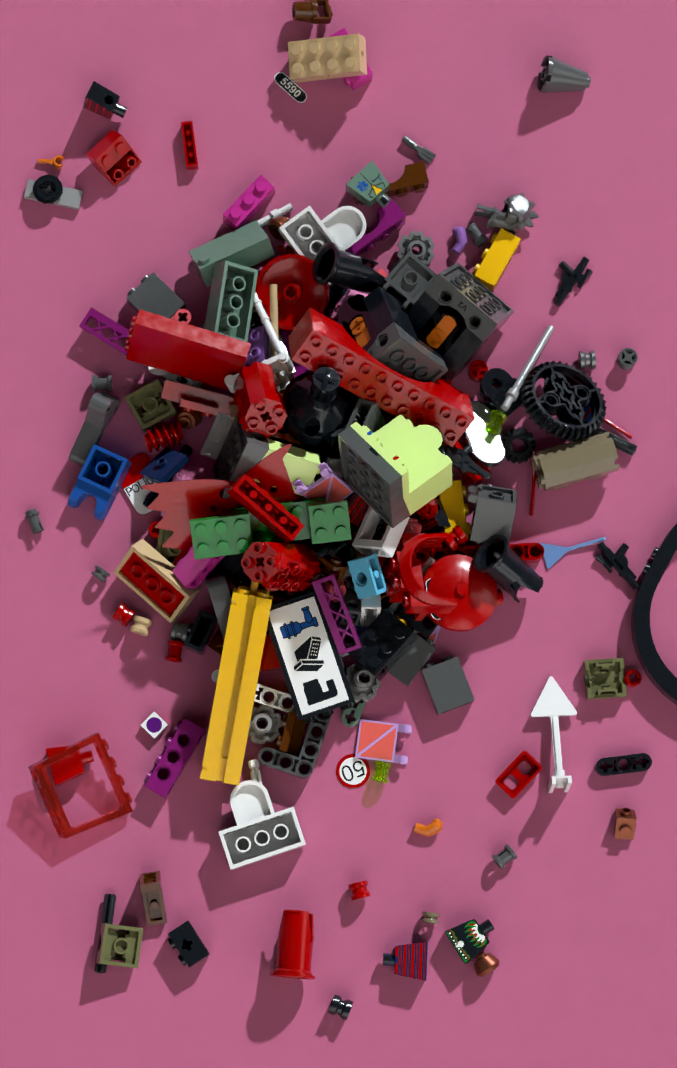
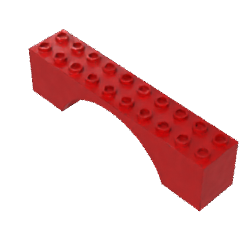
(325, 343)

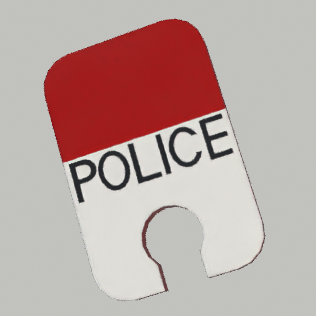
(134, 481)

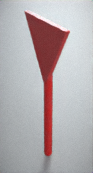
(532, 490)

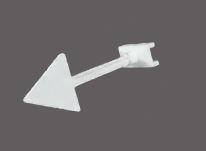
(553, 704)

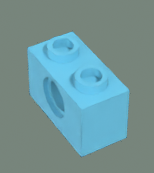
(367, 576)

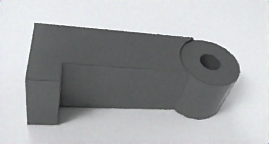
(353, 605)

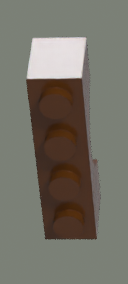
(412, 180)

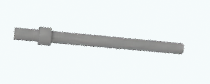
(513, 392)

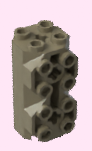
(575, 462)

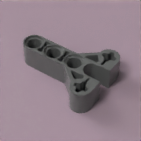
(99, 413)

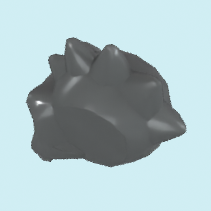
(515, 215)

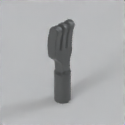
(423, 153)

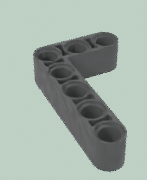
(220, 598)
(303, 758)

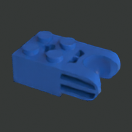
(99, 485)

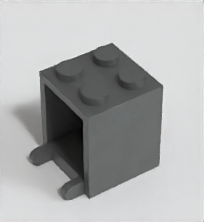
(409, 280)
(492, 511)

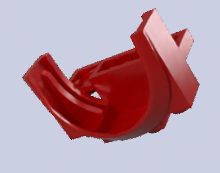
(406, 579)

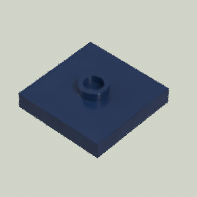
(164, 466)

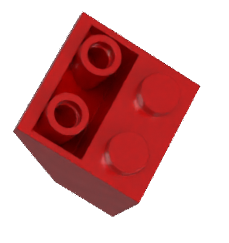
(113, 157)

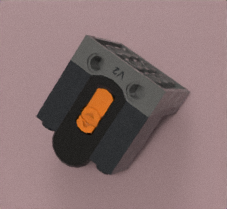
(457, 317)
(387, 334)

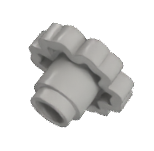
(417, 239)
(362, 683)
(272, 721)

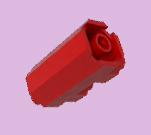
(259, 400)
(280, 565)

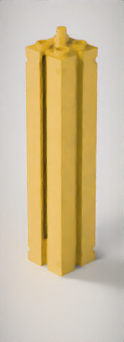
(236, 684)

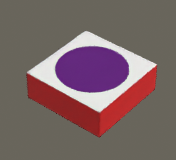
(154, 725)

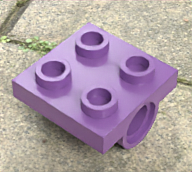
(259, 345)

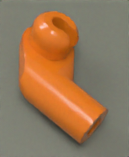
(429, 830)

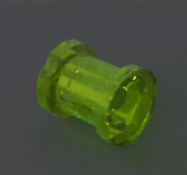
(496, 420)
(381, 772)

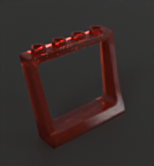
(51, 800)

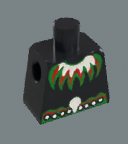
(469, 938)

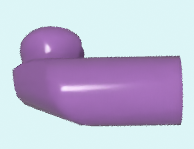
(460, 234)

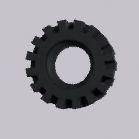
(529, 441)

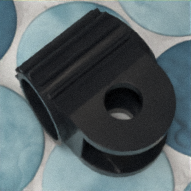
(496, 396)

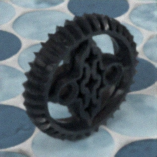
(563, 401)

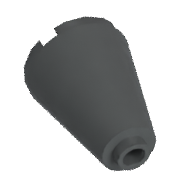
(561, 77)

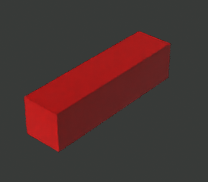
(189, 145)

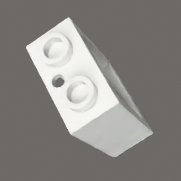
(384, 547)

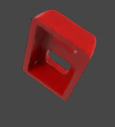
(522, 779)

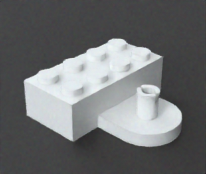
(308, 233)
(259, 829)

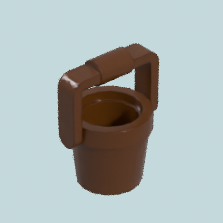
(308, 11)

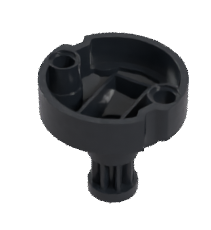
(317, 406)

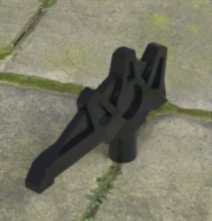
(463, 462)

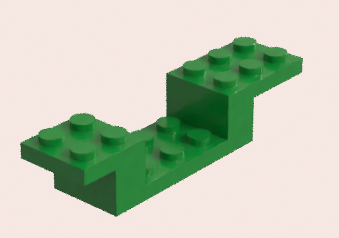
(239, 529)

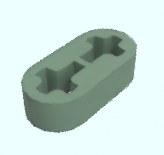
(358, 711)

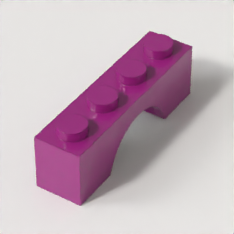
(388, 219)

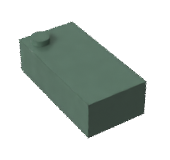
(242, 246)
(231, 300)

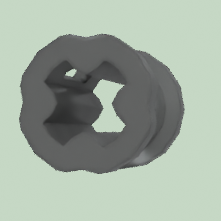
(101, 383)
(504, 856)

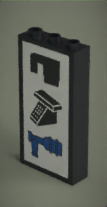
(308, 657)

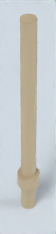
(274, 320)

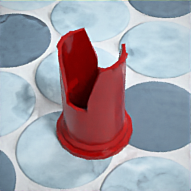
(295, 946)

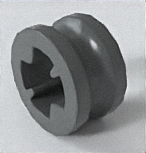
(100, 574)

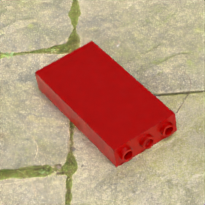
(184, 349)

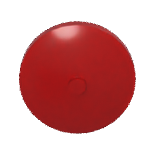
(294, 289)
(474, 590)

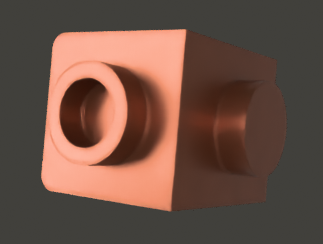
(625, 824)

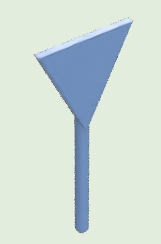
(553, 553)

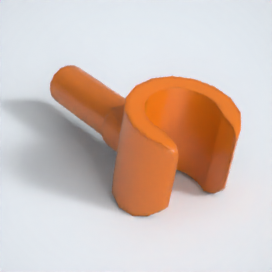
(52, 161)

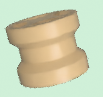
(140, 625)

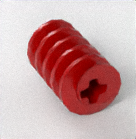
(164, 436)

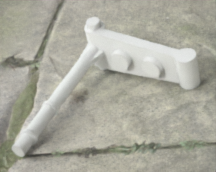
(280, 362)

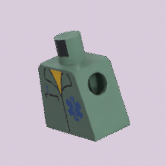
(369, 186)

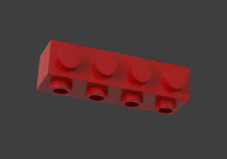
(265, 508)

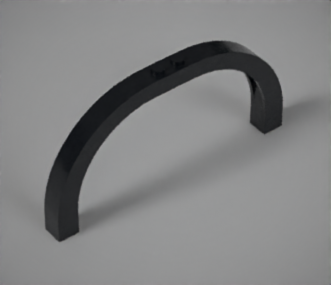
(640, 618)

